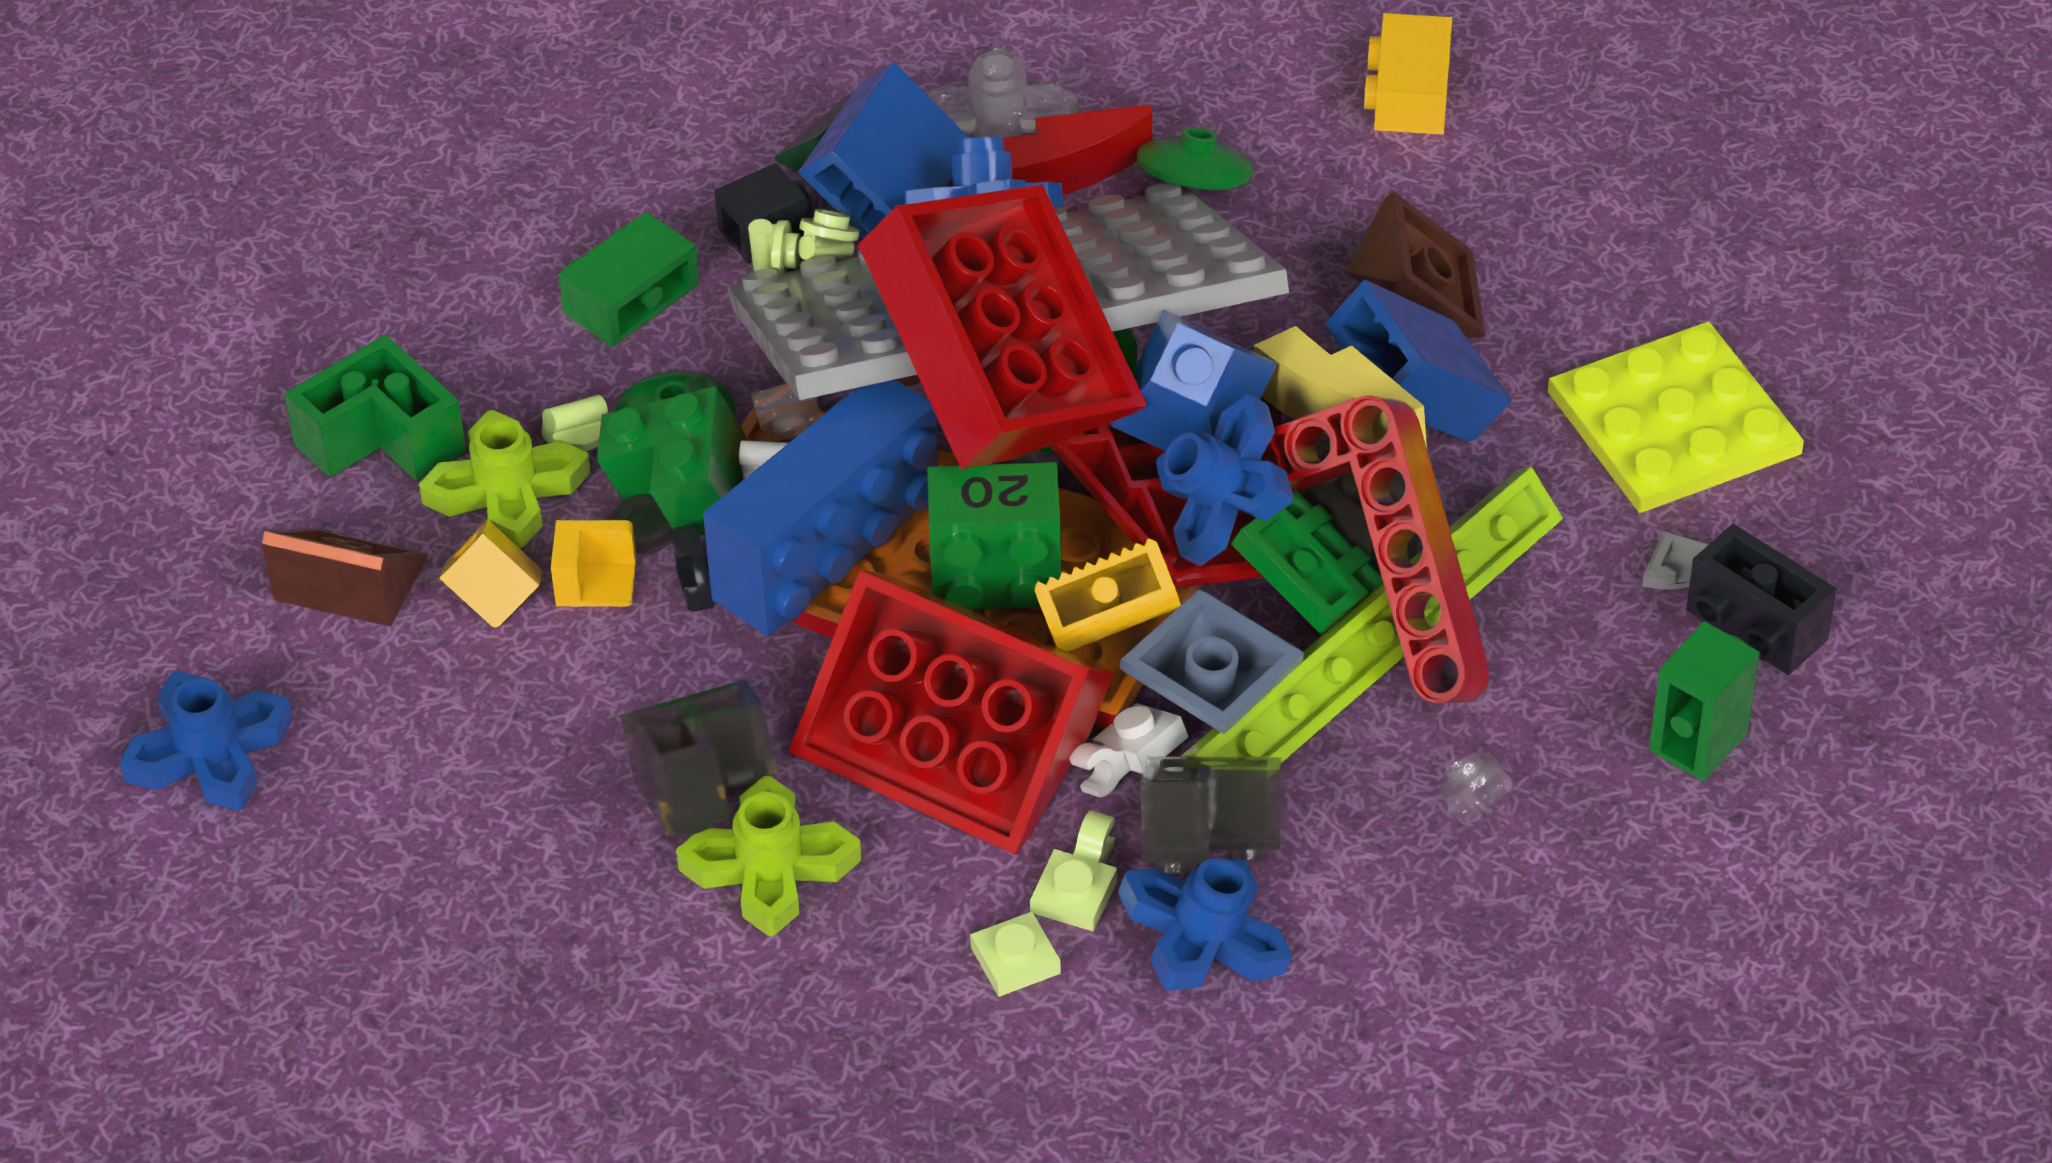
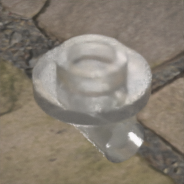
(783, 412)
(1474, 786)

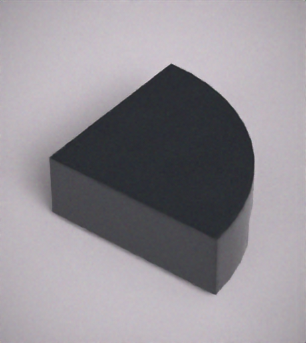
(689, 553)

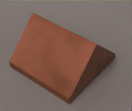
(340, 573)

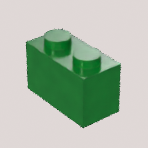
(629, 279)
(1704, 700)

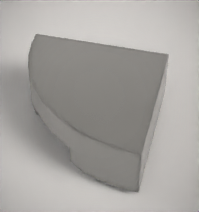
(1671, 562)

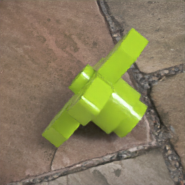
(505, 477)
(768, 855)

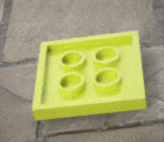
(1675, 416)

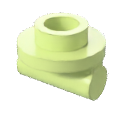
(827, 236)
(773, 245)
(575, 422)

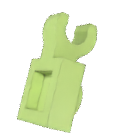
(1080, 883)

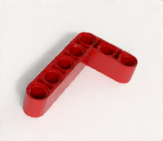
(1392, 527)

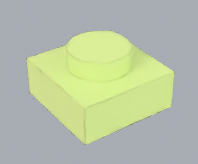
(1015, 954)

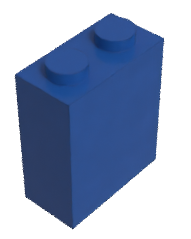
(881, 145)
(1423, 356)

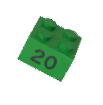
(993, 533)

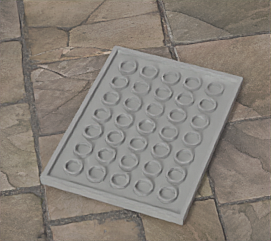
(1140, 254)

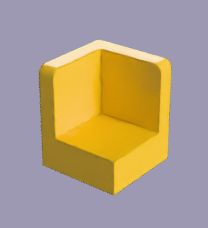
(593, 563)
(491, 574)

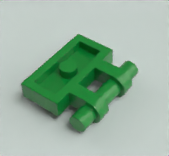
(1309, 562)

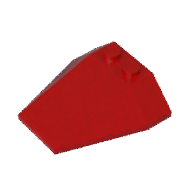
(1126, 483)

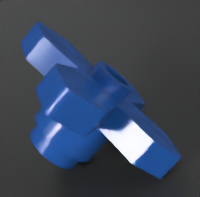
(981, 168)
(1223, 477)
(207, 738)
(1204, 923)

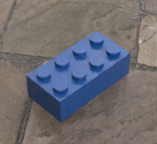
(821, 504)

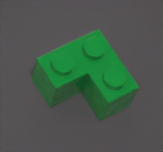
(374, 403)
(676, 451)

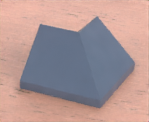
(1211, 661)

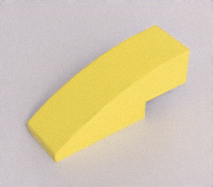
(1314, 380)

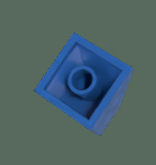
(1190, 381)

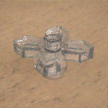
(999, 98)

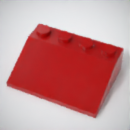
(999, 322)
(948, 710)

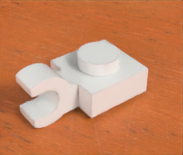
(1126, 746)

